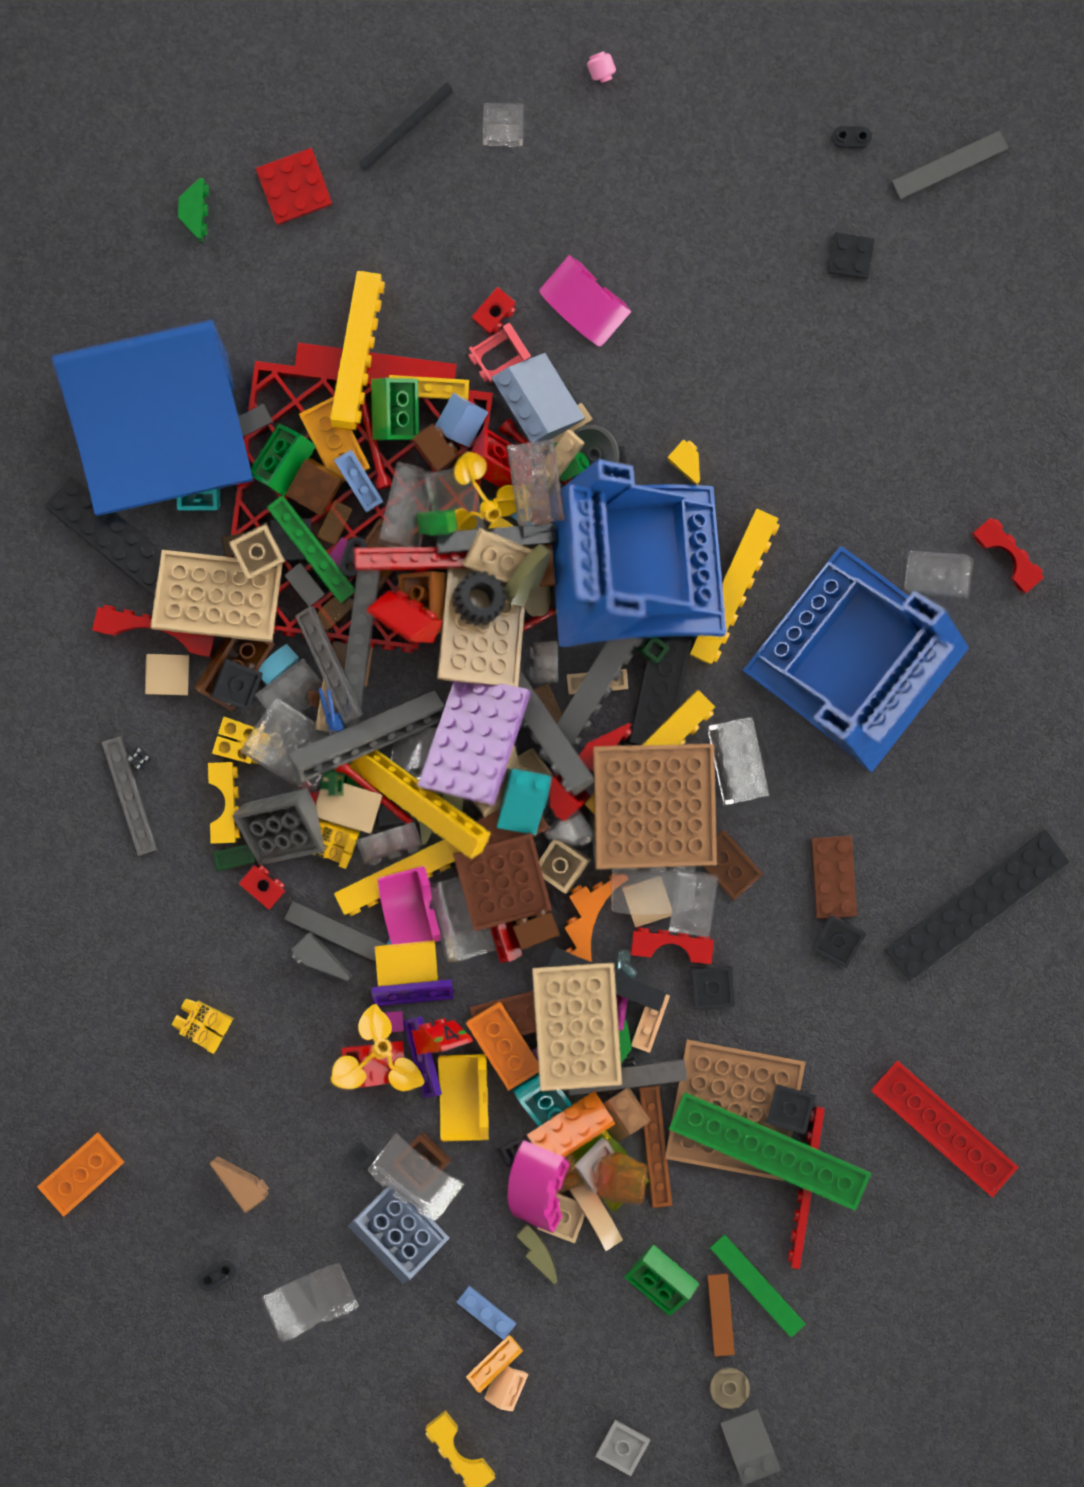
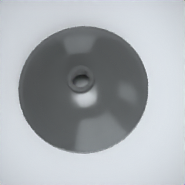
(598, 439)

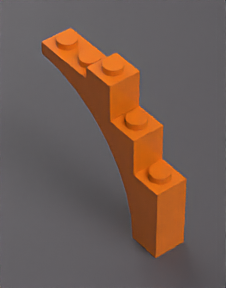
(588, 906)

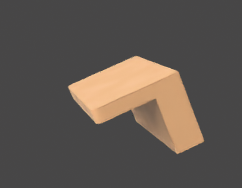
(506, 1388)

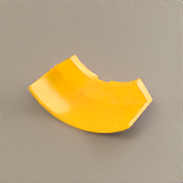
(463, 1097)

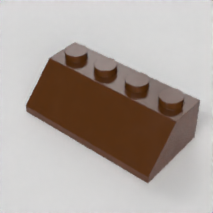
(242, 651)

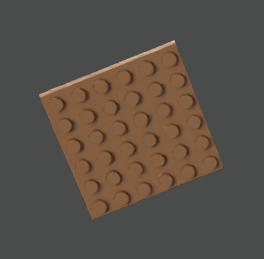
(654, 806)
(738, 1083)

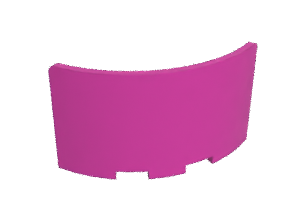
(584, 302)
(406, 908)
(534, 1185)

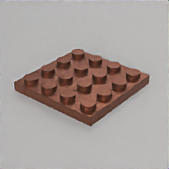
(503, 882)

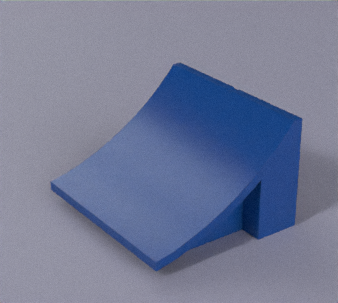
(154, 417)
(636, 559)
(858, 657)

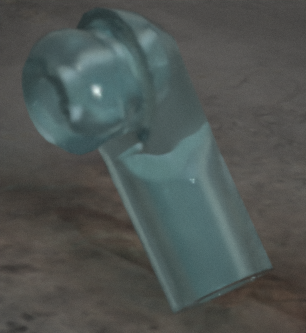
(623, 963)

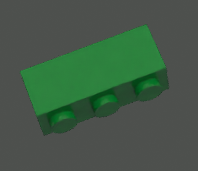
(395, 409)
(281, 459)
(661, 1280)

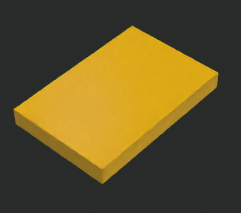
(406, 963)

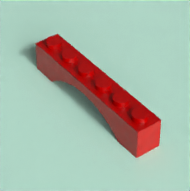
(114, 622)

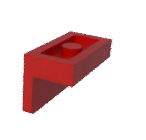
(506, 942)

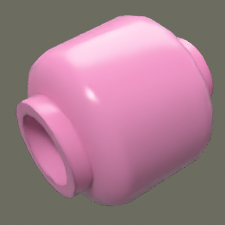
(601, 66)

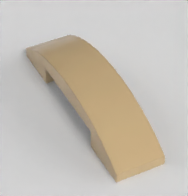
(597, 1216)

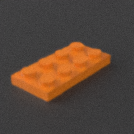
(504, 1045)
(573, 1126)
(80, 1174)

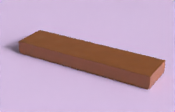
(721, 1314)

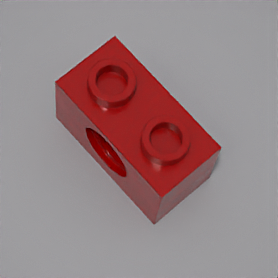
(499, 300)
(251, 884)

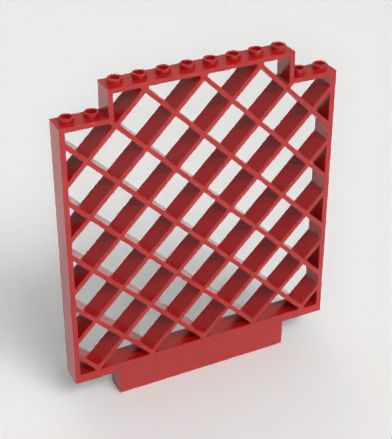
(323, 364)

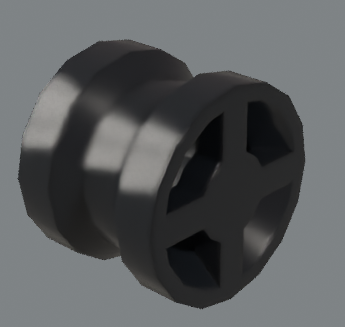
(139, 758)

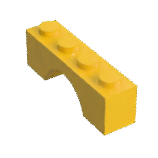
(223, 776)
(475, 1472)

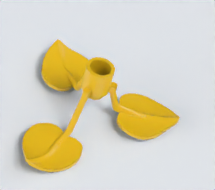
(473, 467)
(376, 1026)

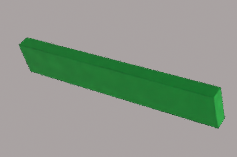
(311, 549)
(757, 1285)

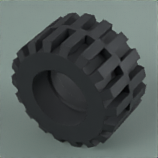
(490, 587)

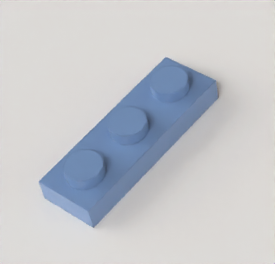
(358, 480)
(486, 1312)

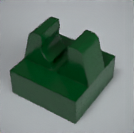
(333, 785)

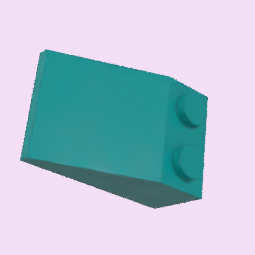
(523, 801)
(541, 1104)

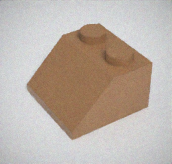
(626, 1113)

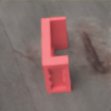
(506, 333)

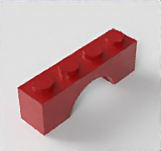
(1024, 574)
(646, 943)

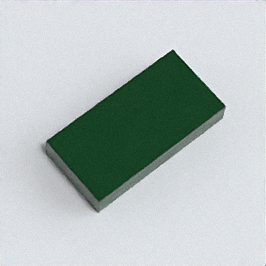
(233, 857)

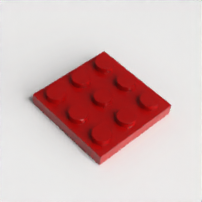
(294, 186)

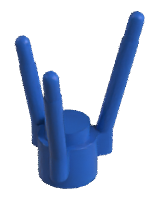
(333, 718)

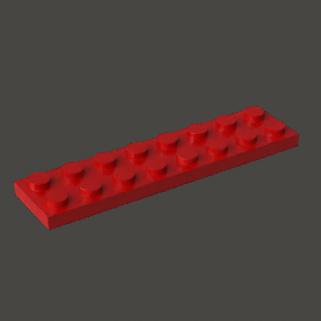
(944, 1128)

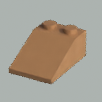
(243, 1185)

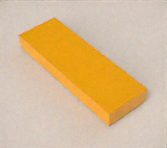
(494, 1363)

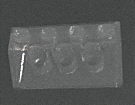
(406, 498)

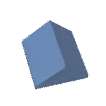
(461, 420)

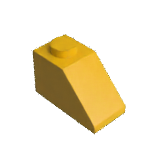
(686, 460)

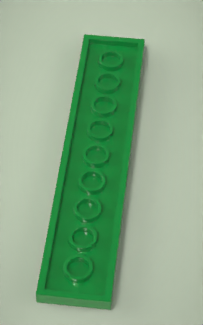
(770, 1151)

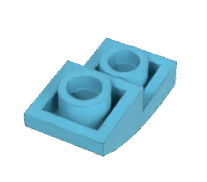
(277, 664)

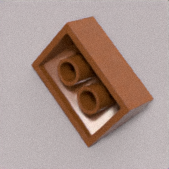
(427, 589)

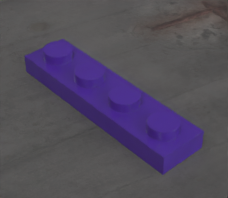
(412, 992)
(423, 1061)

